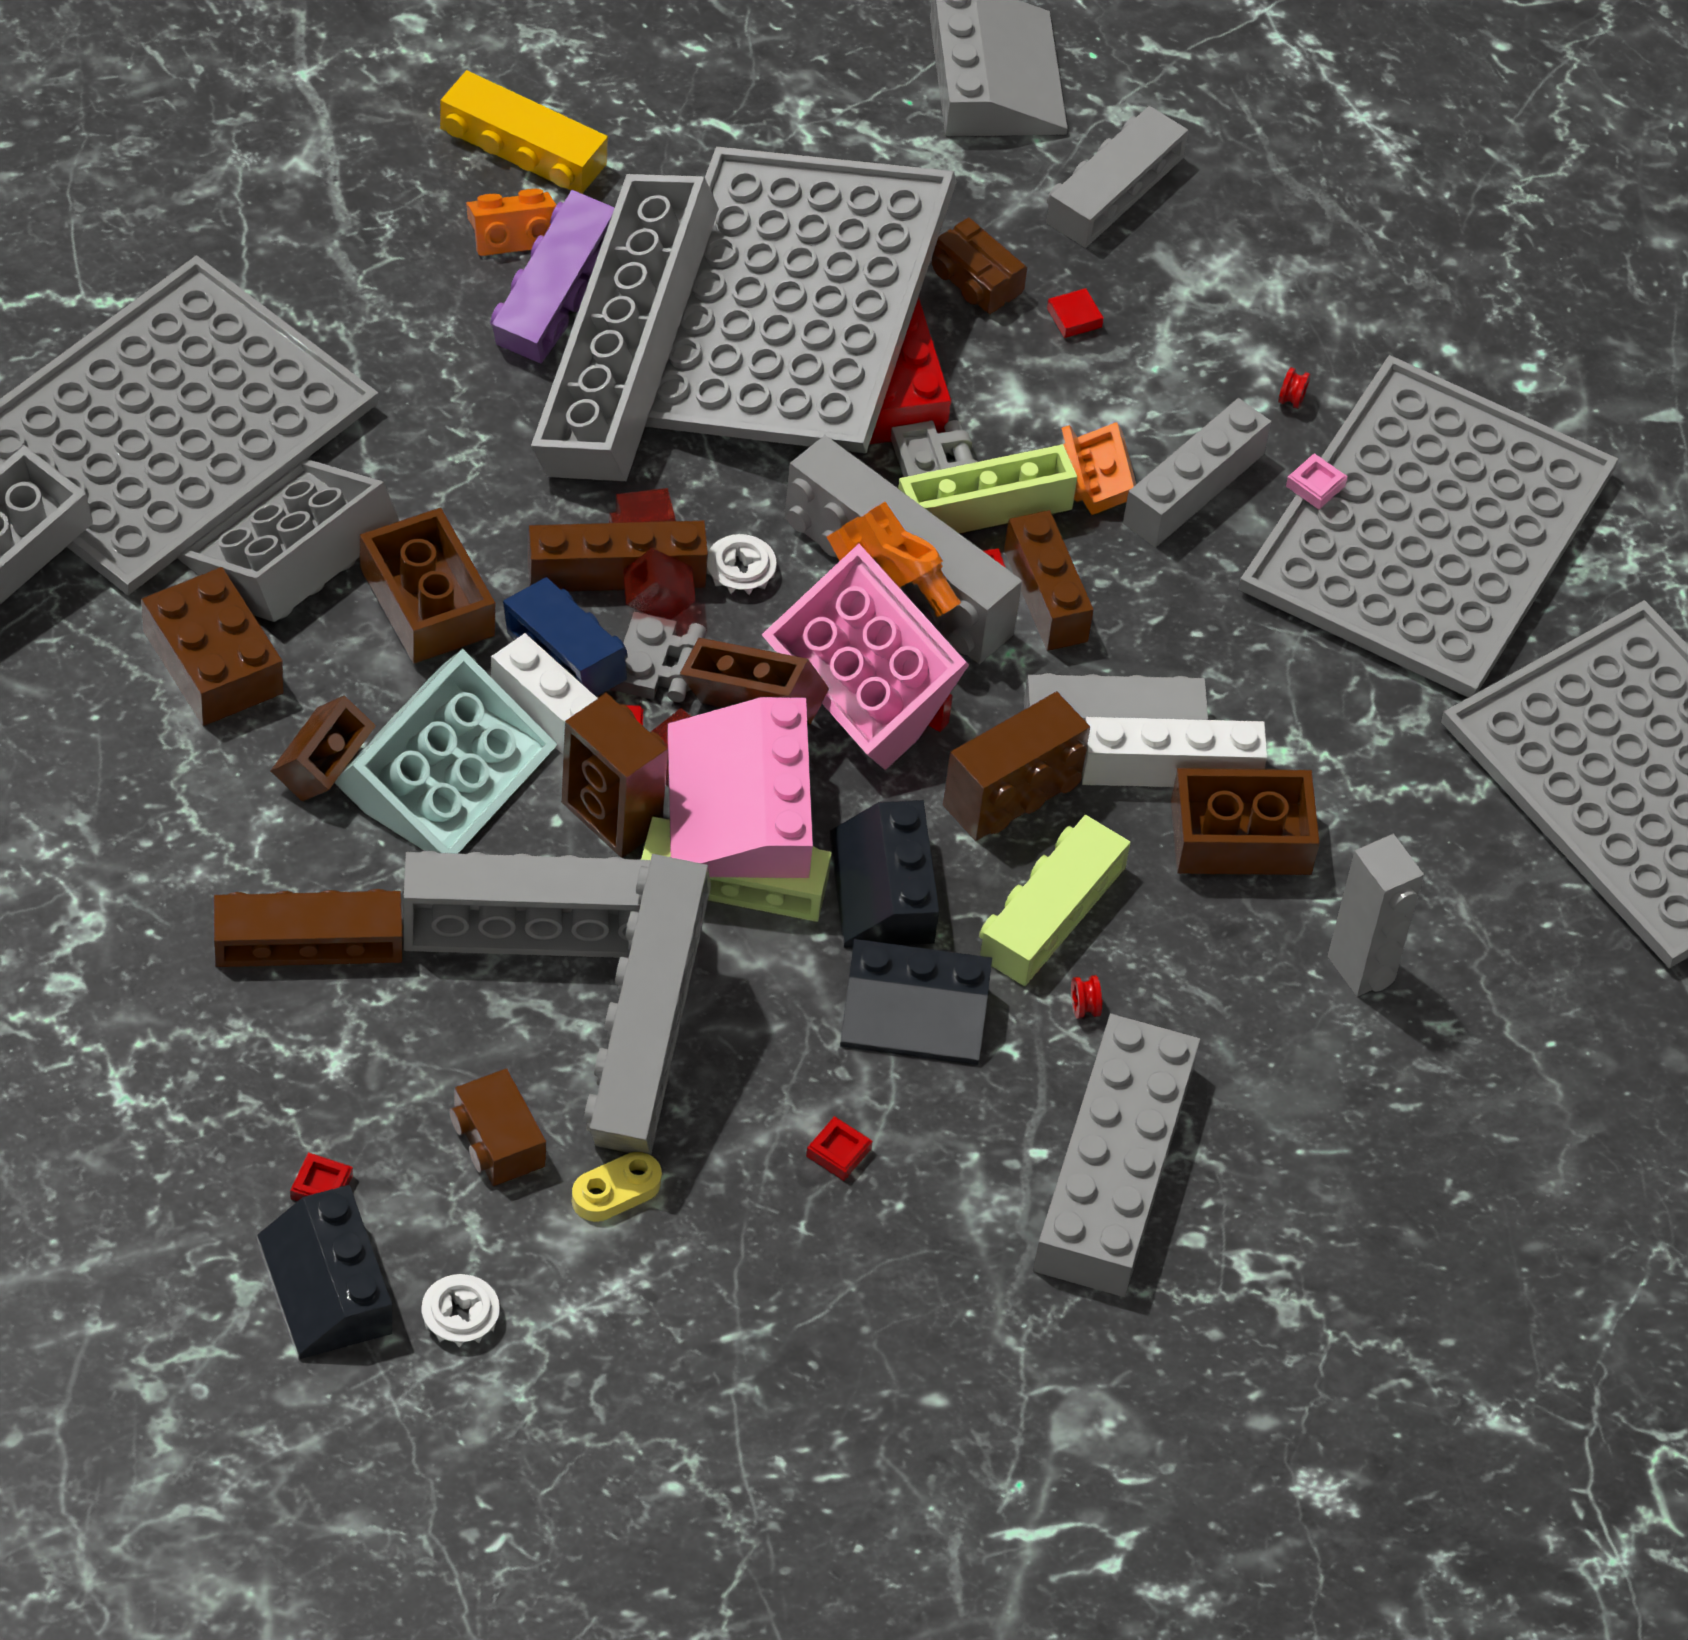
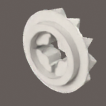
(752, 552)
(467, 1292)

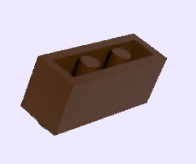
(1048, 580)
(733, 674)

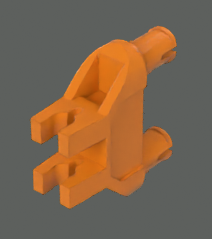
(898, 553)

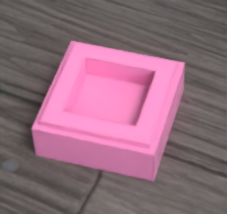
(1316, 481)

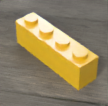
(523, 132)

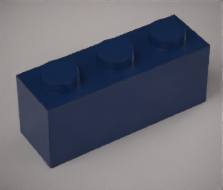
(567, 635)

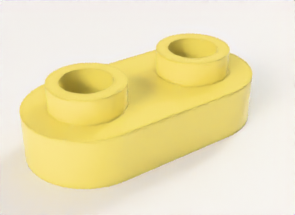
(619, 1186)

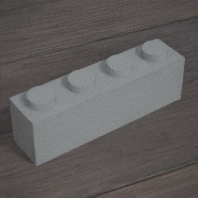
(1116, 176)
(1196, 472)
(1123, 696)
(1375, 915)

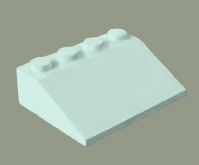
(446, 759)

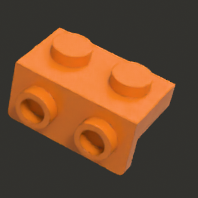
(510, 222)
(1100, 467)

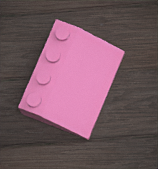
(874, 652)
(742, 789)

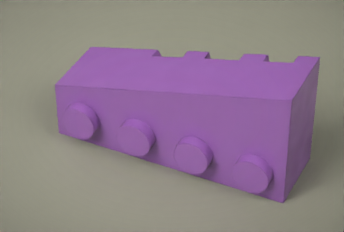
(553, 279)

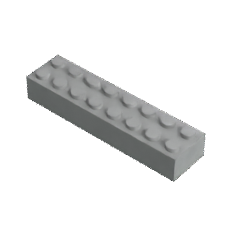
(625, 327)

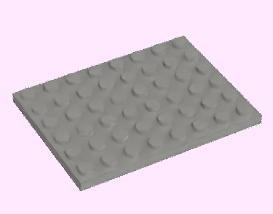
(801, 297)
(178, 417)
(1439, 528)
(1601, 763)

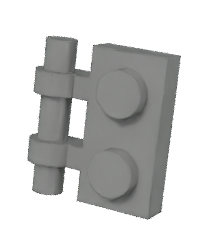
(924, 451)
(648, 647)

